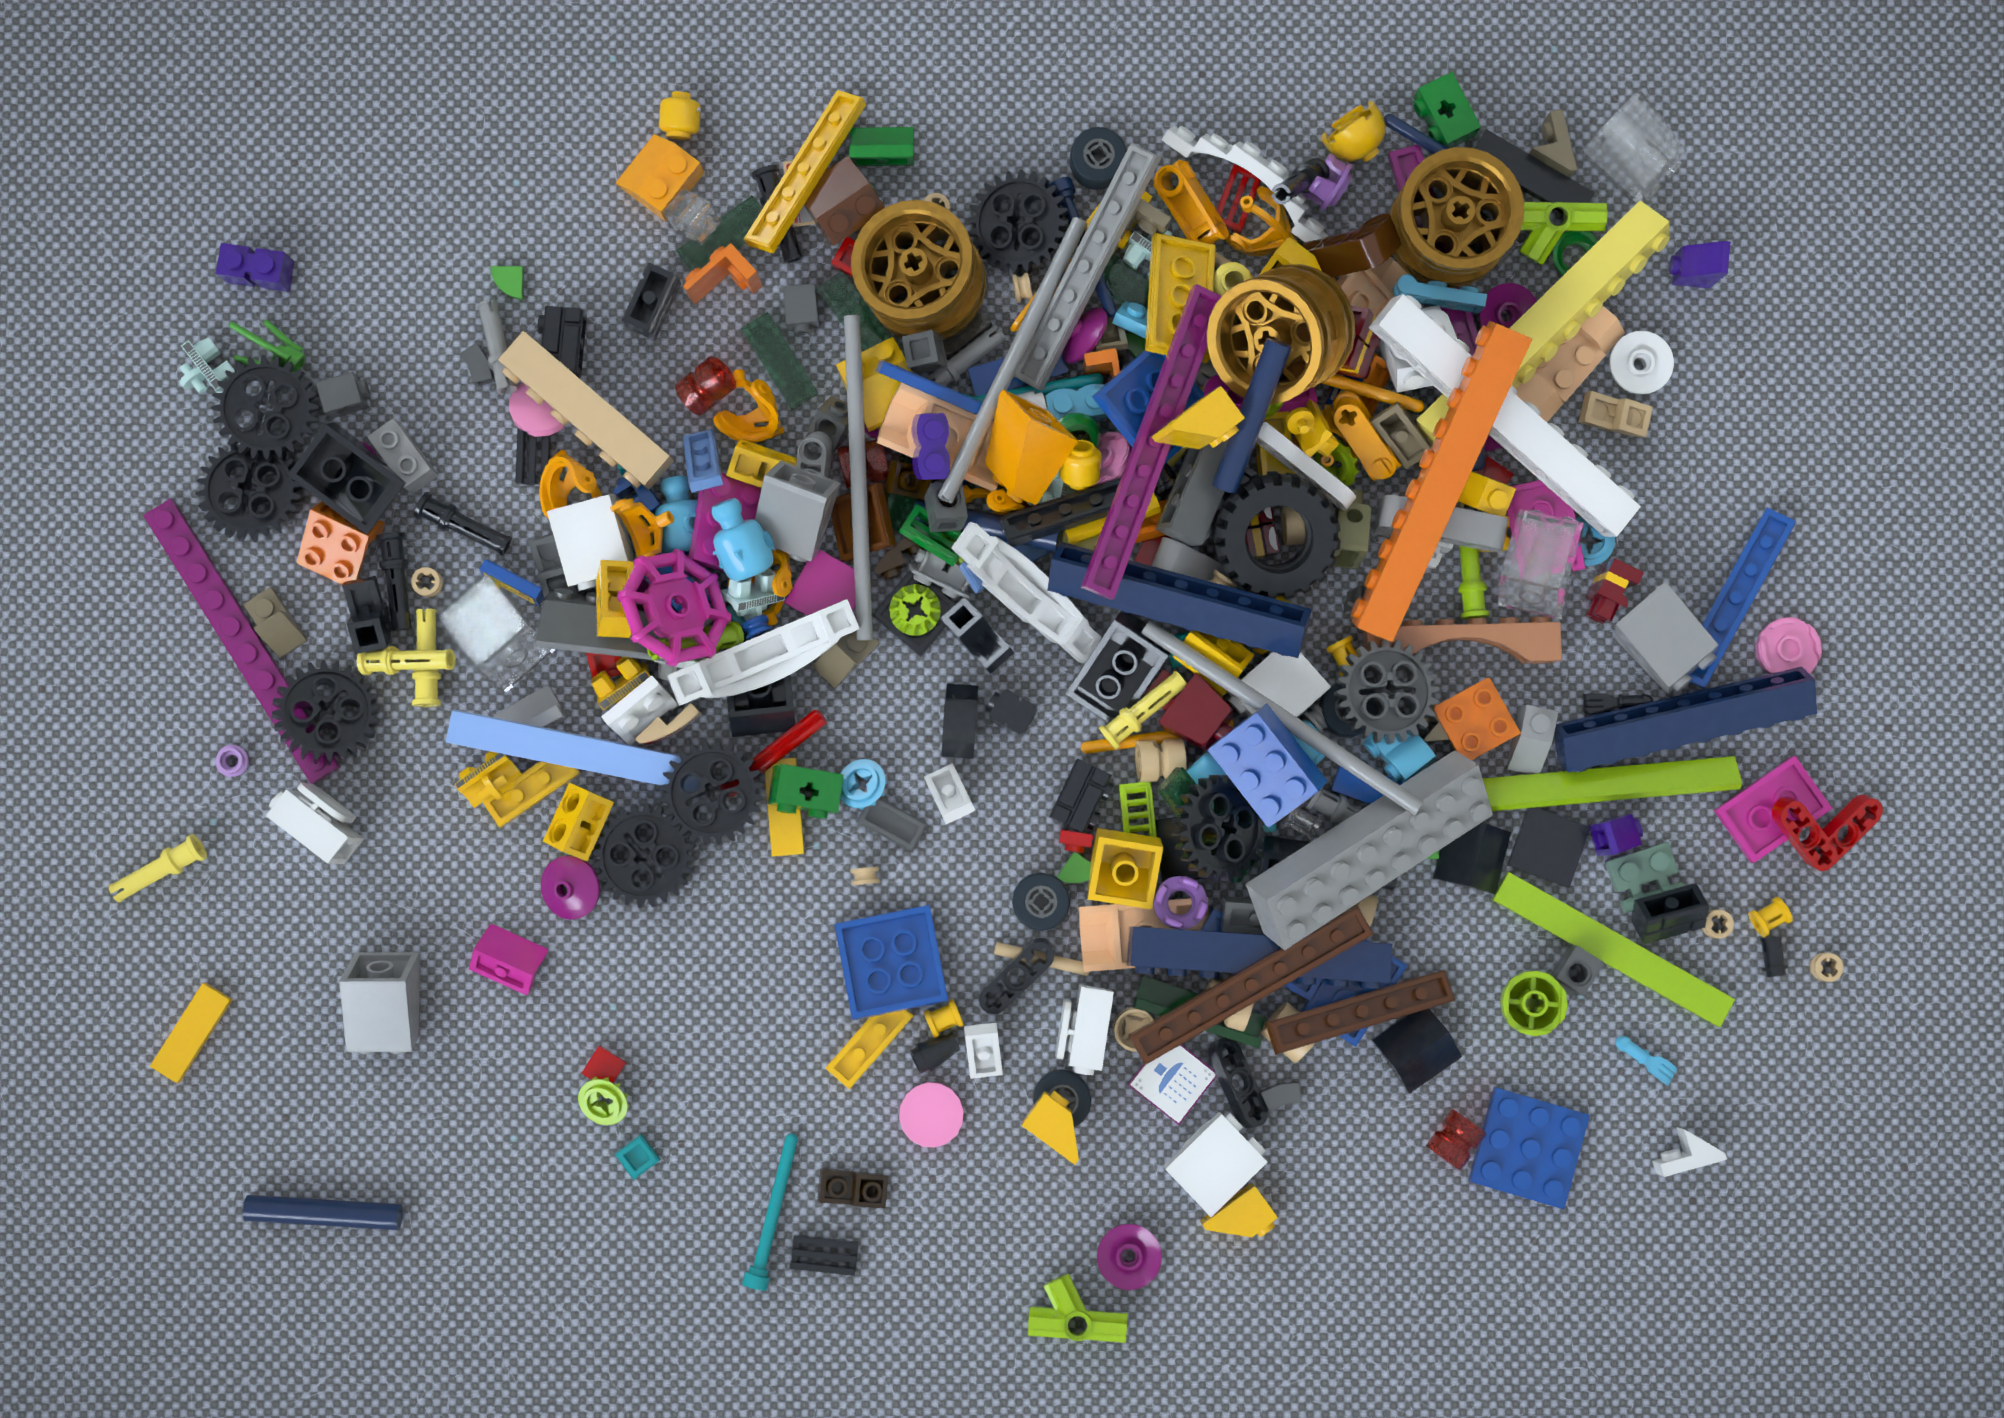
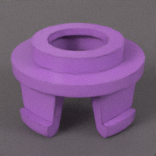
(1329, 191)
(1198, 898)

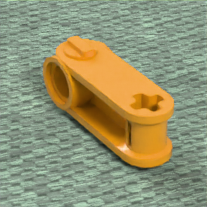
(1189, 204)
(1354, 424)

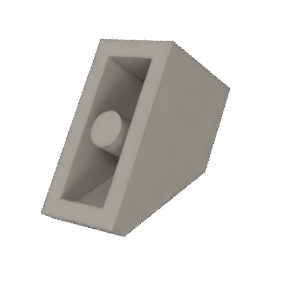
(1532, 746)

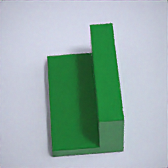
(882, 146)

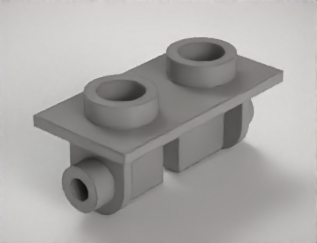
(930, 570)

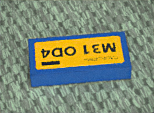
(512, 582)

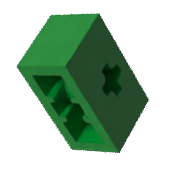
(1448, 97)
(823, 785)

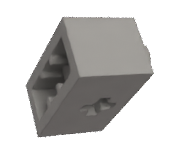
(403, 455)

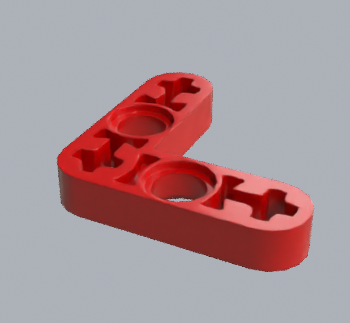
(1827, 838)

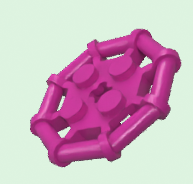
(661, 616)

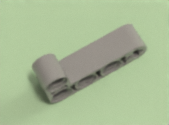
(1464, 527)

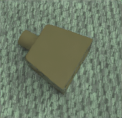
(1354, 533)

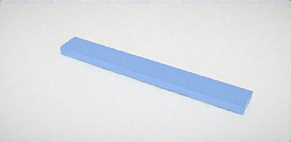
(563, 748)

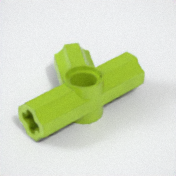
(1546, 235)
(1067, 1304)

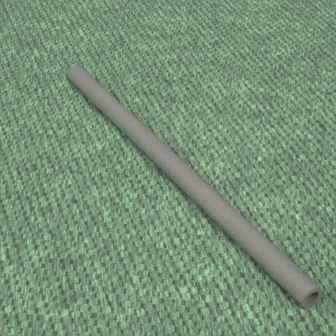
(1012, 359)
(858, 476)
(1291, 722)

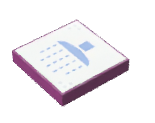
(1173, 1082)

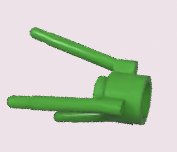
(287, 353)

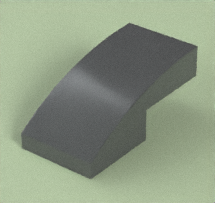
(549, 564)

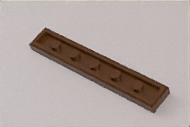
(1359, 1012)

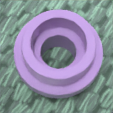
(222, 760)

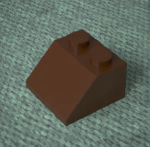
(842, 201)

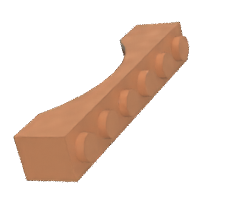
(1527, 642)

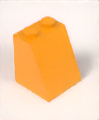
(1026, 447)

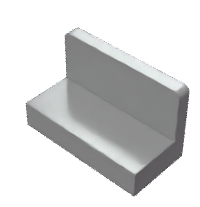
(537, 709)

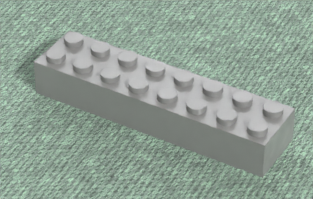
(1368, 851)

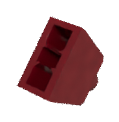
(1198, 715)

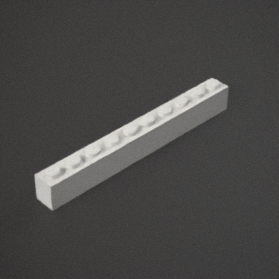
(1518, 424)

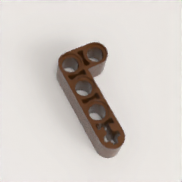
(1357, 249)

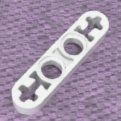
(1305, 466)

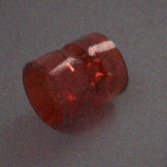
(705, 386)
(875, 462)
(1456, 1139)

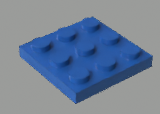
(1129, 393)
(891, 962)
(1529, 1148)

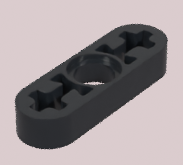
(1006, 998)
(1250, 1088)

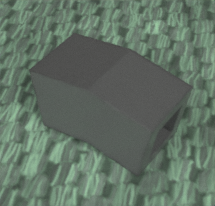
(478, 365)
(1281, 1094)

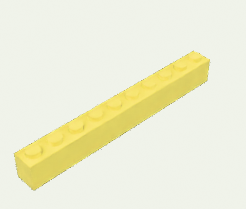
(1578, 295)

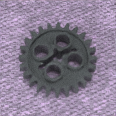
(1383, 663)

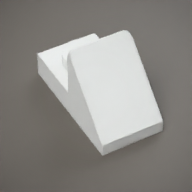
(949, 793)
(983, 1050)
(1694, 1155)

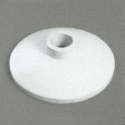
(1654, 355)

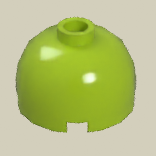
(1533, 1003)

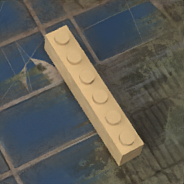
(585, 410)

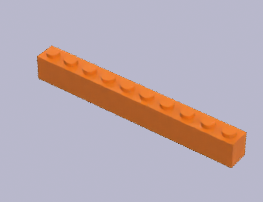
(1441, 480)

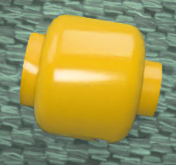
(679, 116)
(1082, 466)

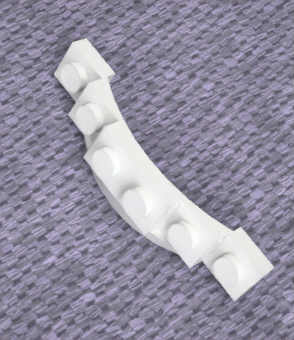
(1249, 158)
(1024, 591)
(765, 656)

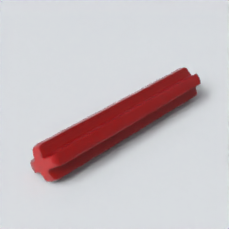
(785, 744)

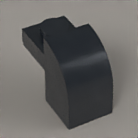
(369, 618)
(977, 635)
(959, 721)

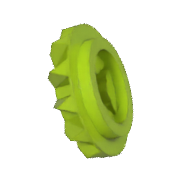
(1348, 470)
(918, 624)
(598, 1110)

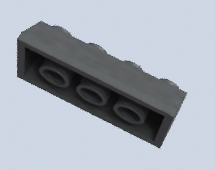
(570, 624)

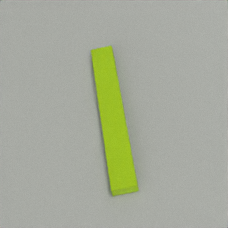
(1613, 783)
(1613, 949)

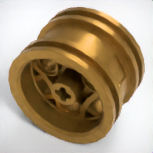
(1457, 216)
(920, 270)
(1300, 310)

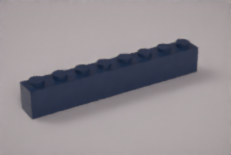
(1188, 603)
(1685, 719)
(1234, 951)

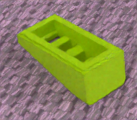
(1125, 789)

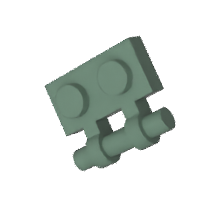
(1640, 868)

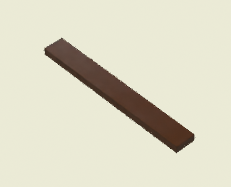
(1249, 985)

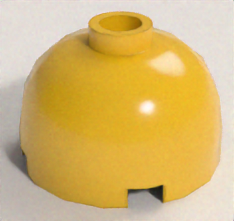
(1356, 134)

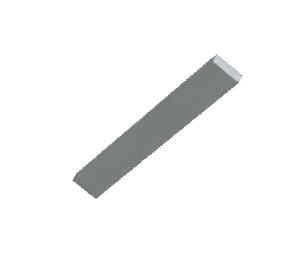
(1087, 266)

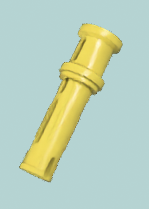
(393, 660)
(426, 680)
(1131, 719)
(170, 861)

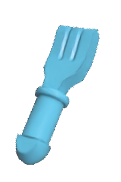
(1657, 1066)

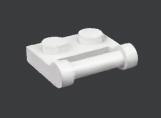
(639, 709)

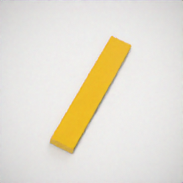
(805, 171)

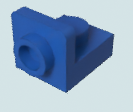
(643, 495)

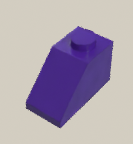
(1700, 264)
(1616, 834)

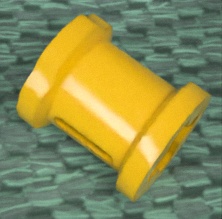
(1341, 650)
(1770, 916)
(943, 1018)

